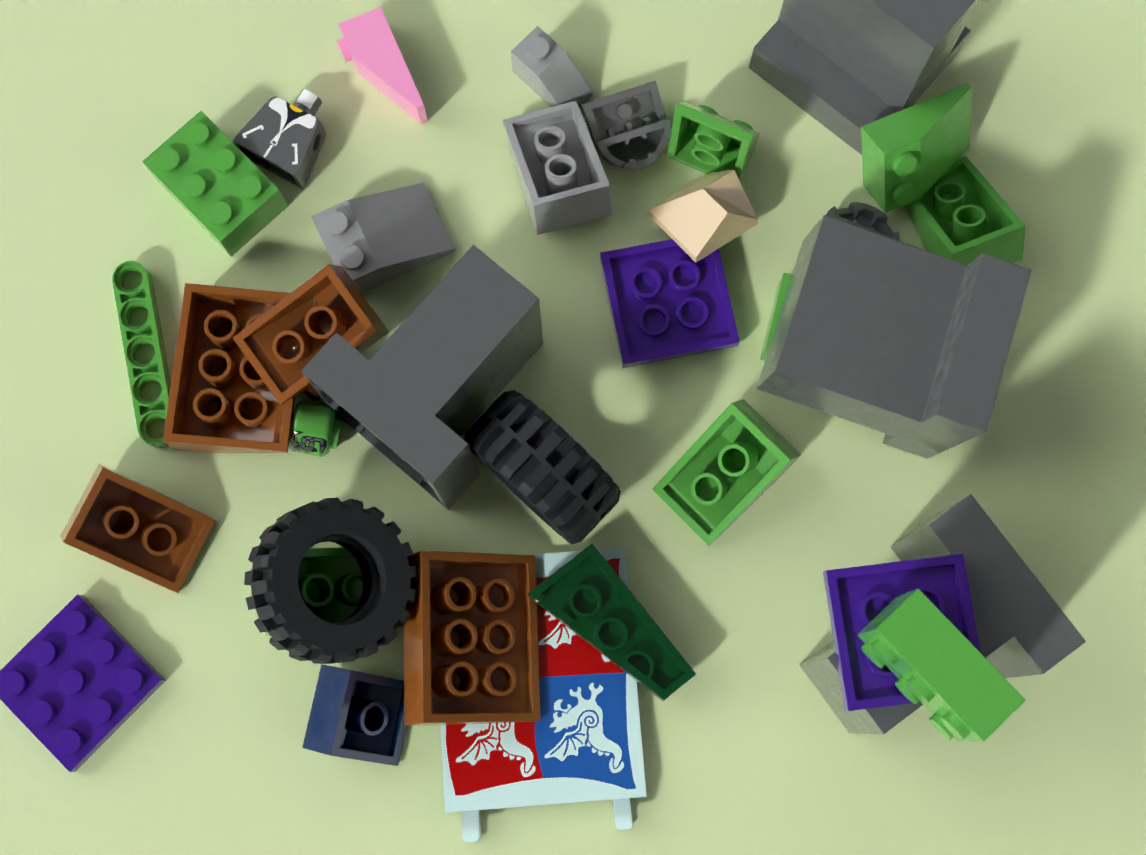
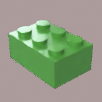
(216, 183)
(939, 668)

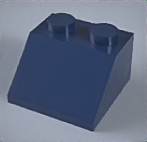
(357, 716)

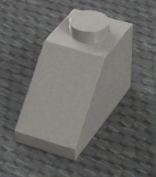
(549, 70)

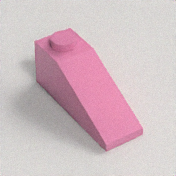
(379, 60)

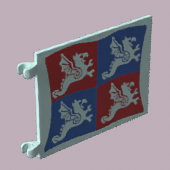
(580, 748)

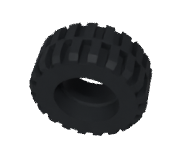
(543, 466)
(383, 571)

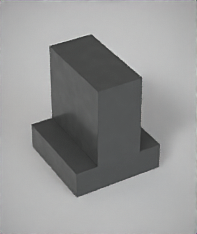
(859, 57)
(894, 336)
(435, 373)
(1013, 613)

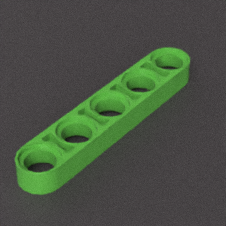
(133, 338)

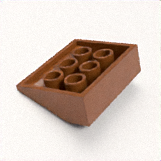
(214, 390)
(471, 640)

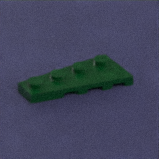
(607, 616)

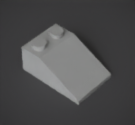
(558, 167)
(384, 234)

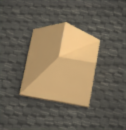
(706, 214)

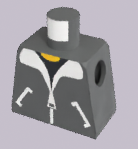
(285, 137)

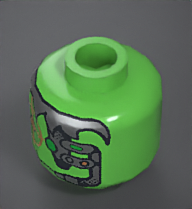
(314, 429)

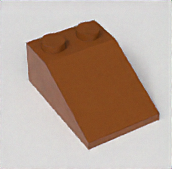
(302, 323)
(137, 529)

